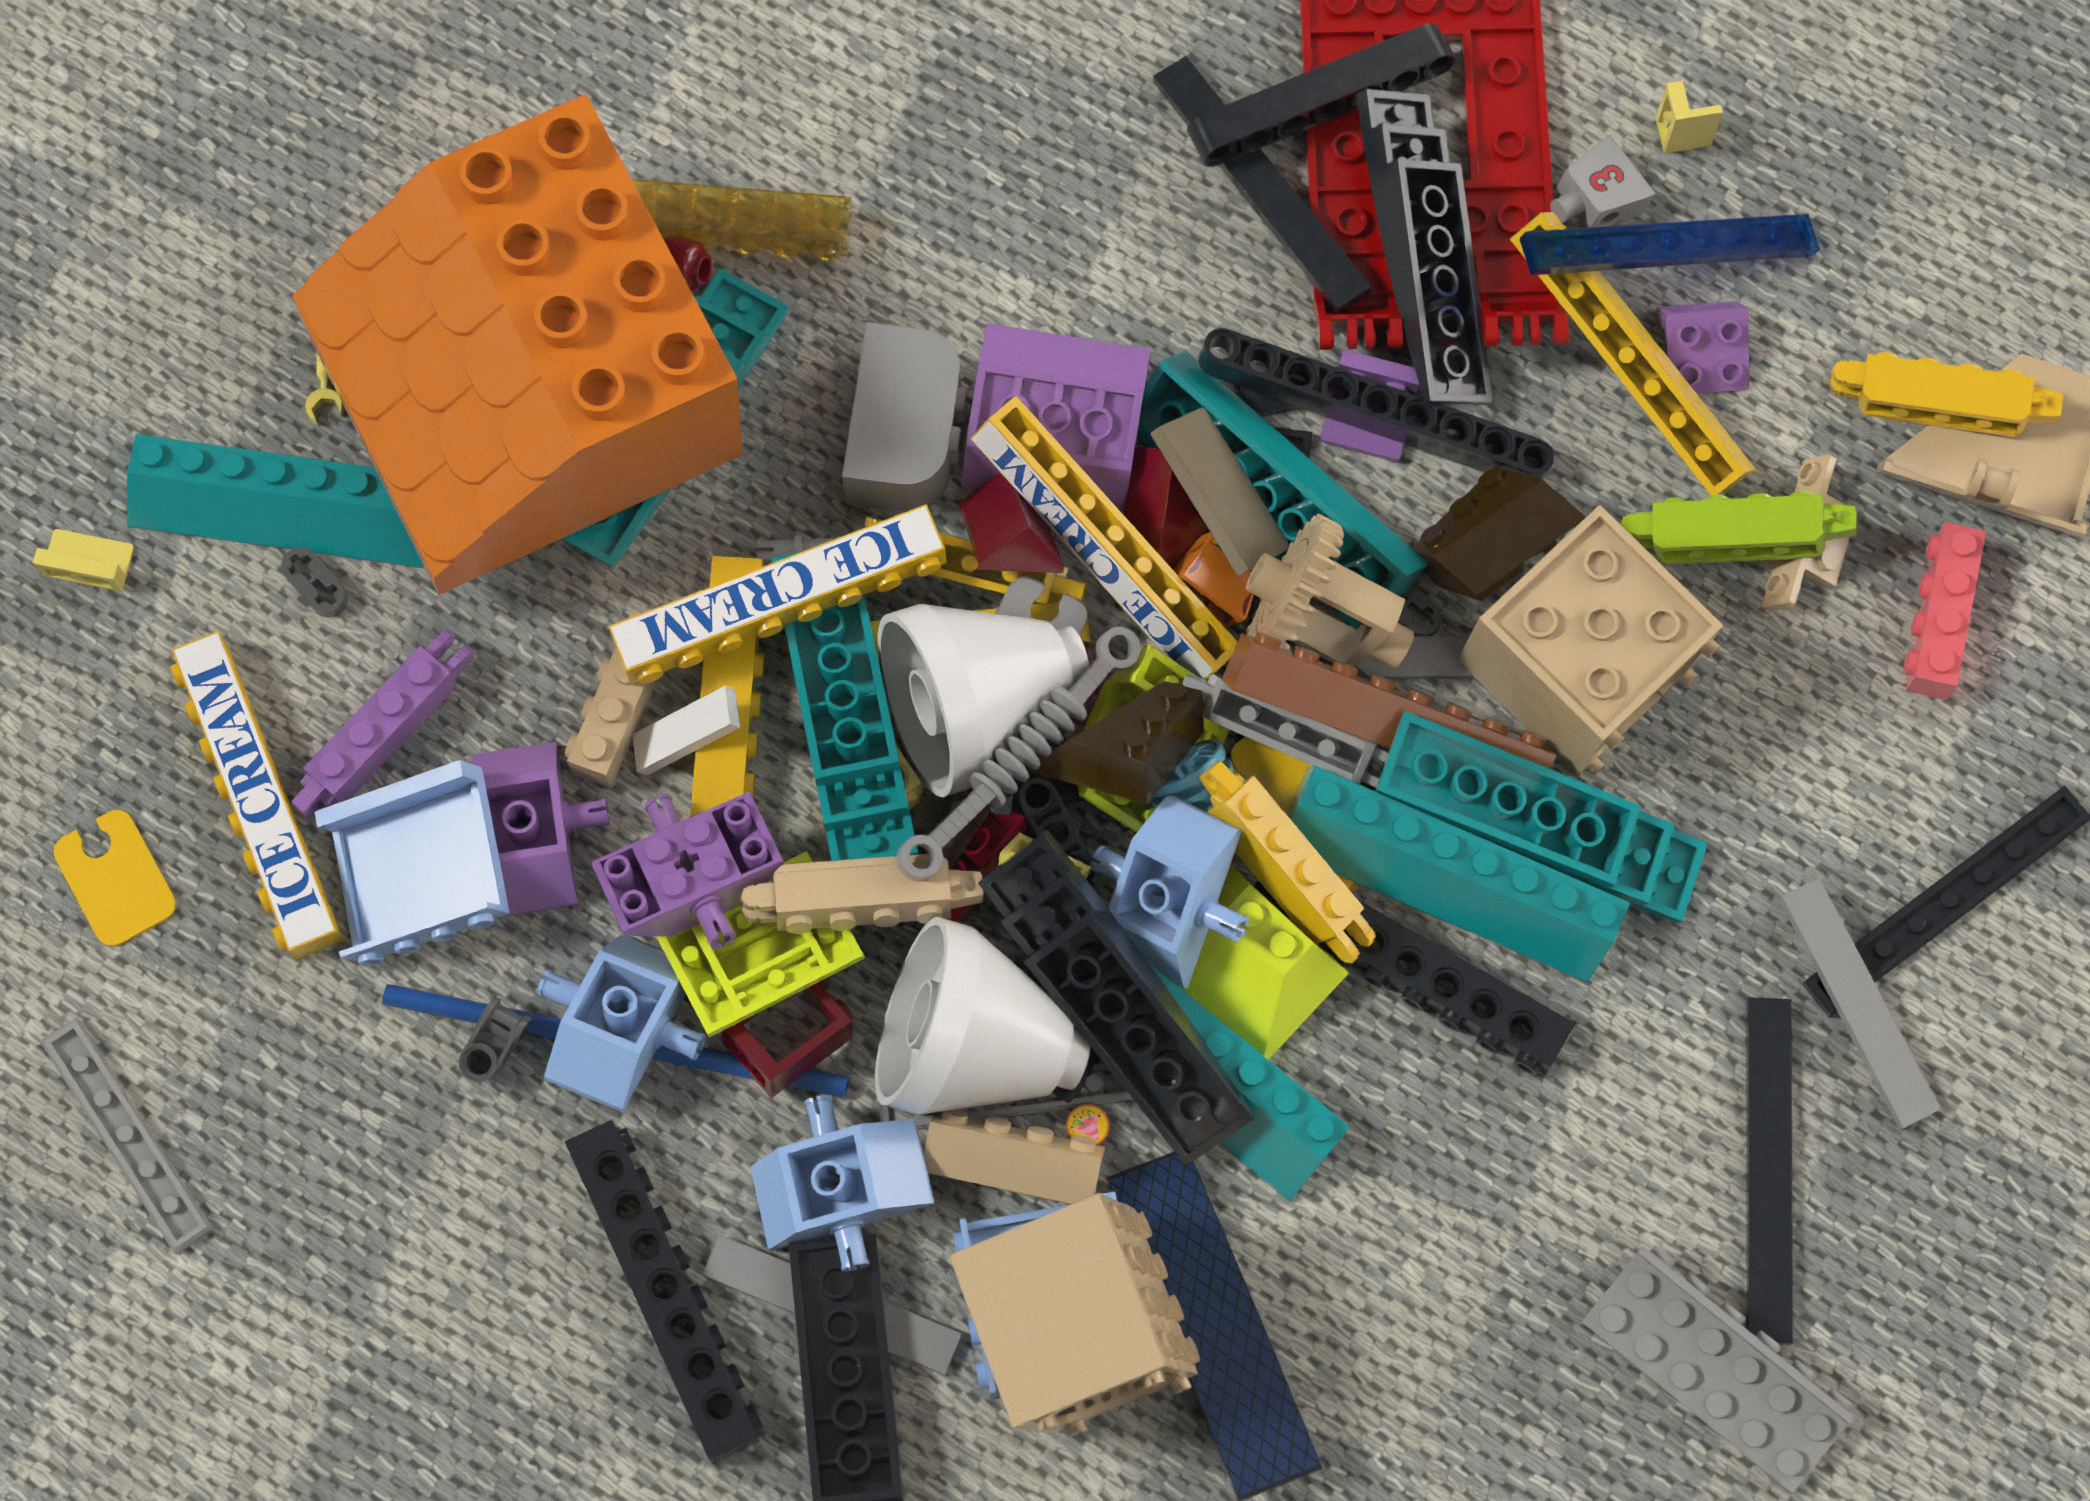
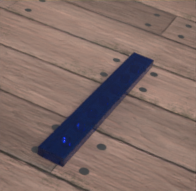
(1668, 244)

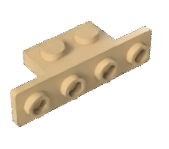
(1824, 570)

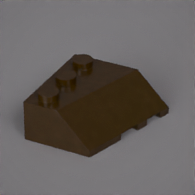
(1494, 532)
(1134, 746)

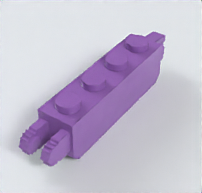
(381, 725)

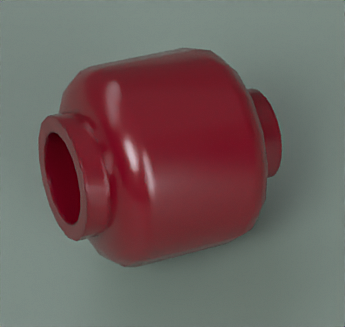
(691, 260)

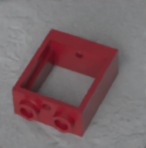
(775, 1076)

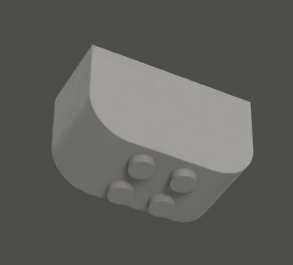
(904, 419)

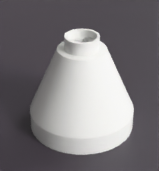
(967, 683)
(971, 1029)

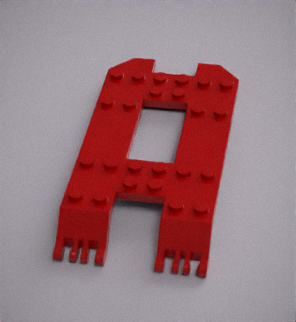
(1504, 151)

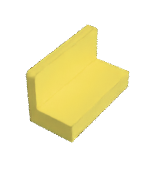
(1682, 127)
(85, 560)

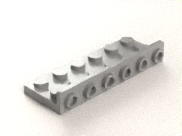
(1719, 1367)

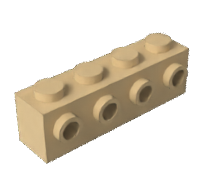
(608, 723)
(1012, 1157)

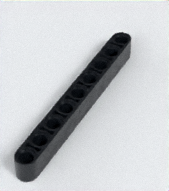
(1354, 409)

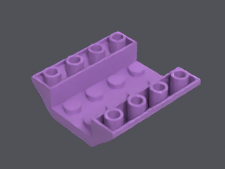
(1075, 387)

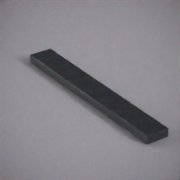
(1271, 196)
(1963, 888)
(1769, 1169)

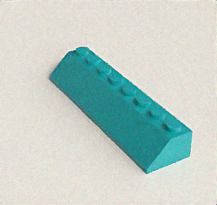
(264, 500)
(1368, 545)
(1456, 875)
(1289, 1125)

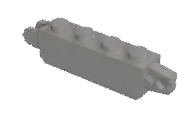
(1289, 732)

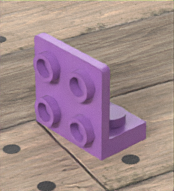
(1708, 344)
(1359, 440)

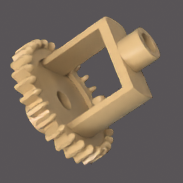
(1308, 572)

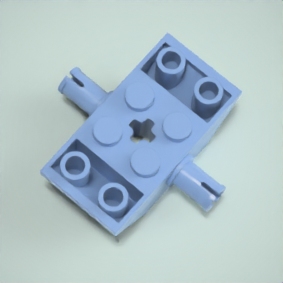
(1173, 886)
(616, 1022)
(879, 1174)

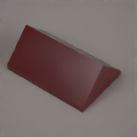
(1161, 507)
(1008, 530)
(984, 851)

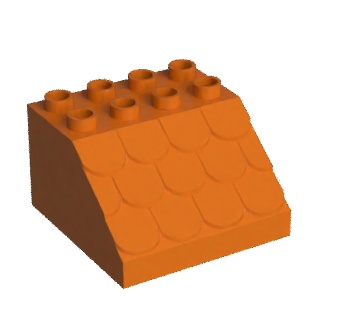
(520, 347)

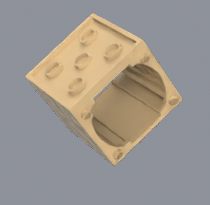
(1589, 641)
(1075, 1315)

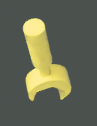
(322, 395)

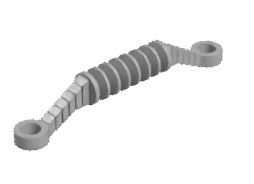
(1045, 728)

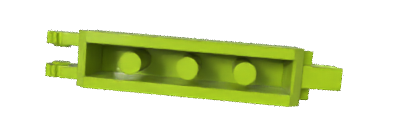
(1741, 527)

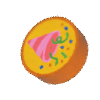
(1089, 1122)

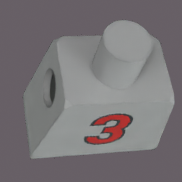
(1602, 188)

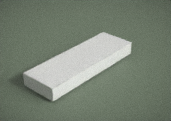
(686, 730)

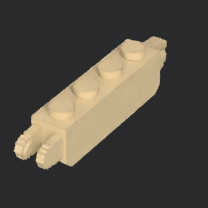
(858, 894)

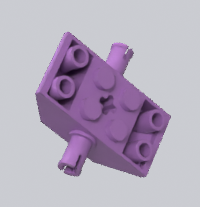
(539, 857)
(689, 869)

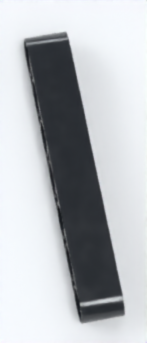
(1319, 95)

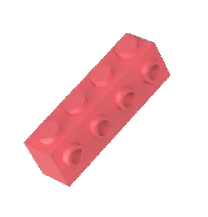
(1945, 610)

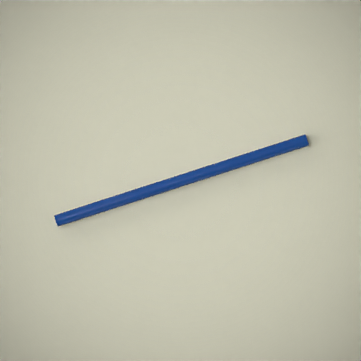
(548, 1027)

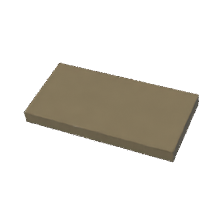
(1220, 490)

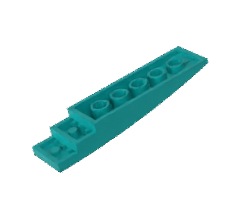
(743, 325)
(849, 733)
(1543, 816)

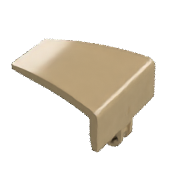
(2030, 476)

